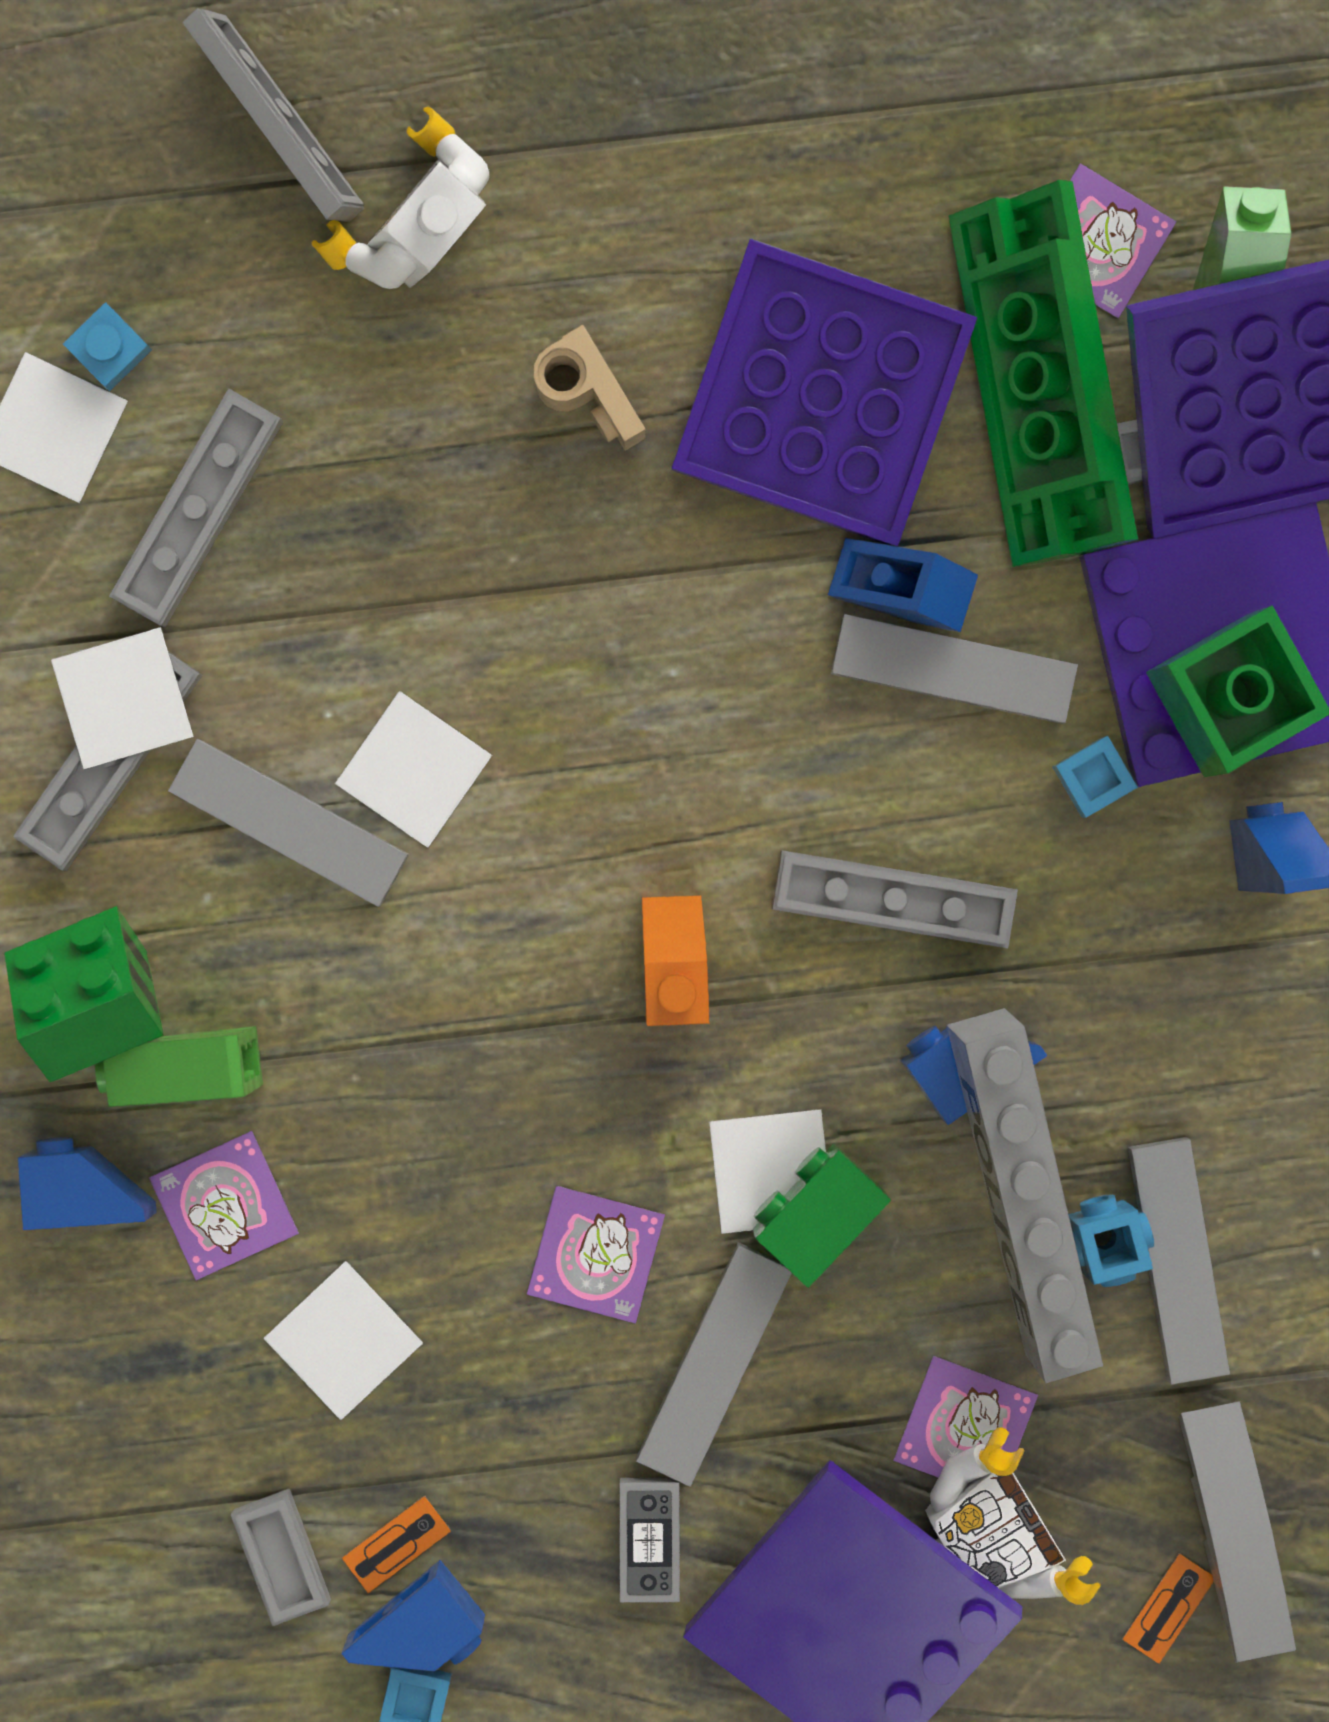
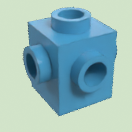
(1127, 1249)

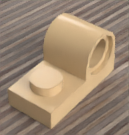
(614, 412)

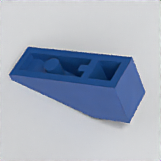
(1278, 851)

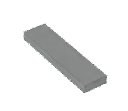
(274, 115)
(196, 508)
(954, 669)
(82, 797)
(288, 822)
(894, 899)
(1180, 1261)
(714, 1364)

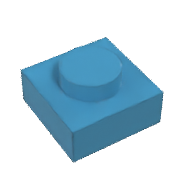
(107, 346)
(1094, 777)
(415, 1696)

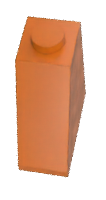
(675, 961)

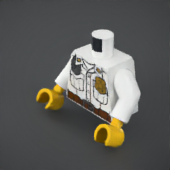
(426, 219)
(997, 1531)

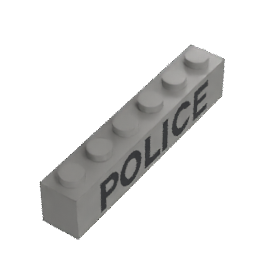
(1025, 1194)

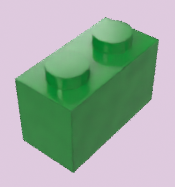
(819, 1213)

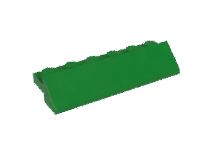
(1043, 375)

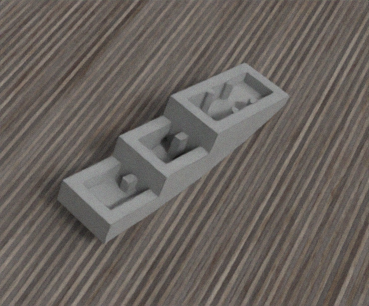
(1237, 1532)

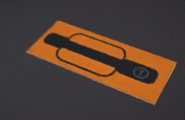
(396, 1544)
(1169, 1608)

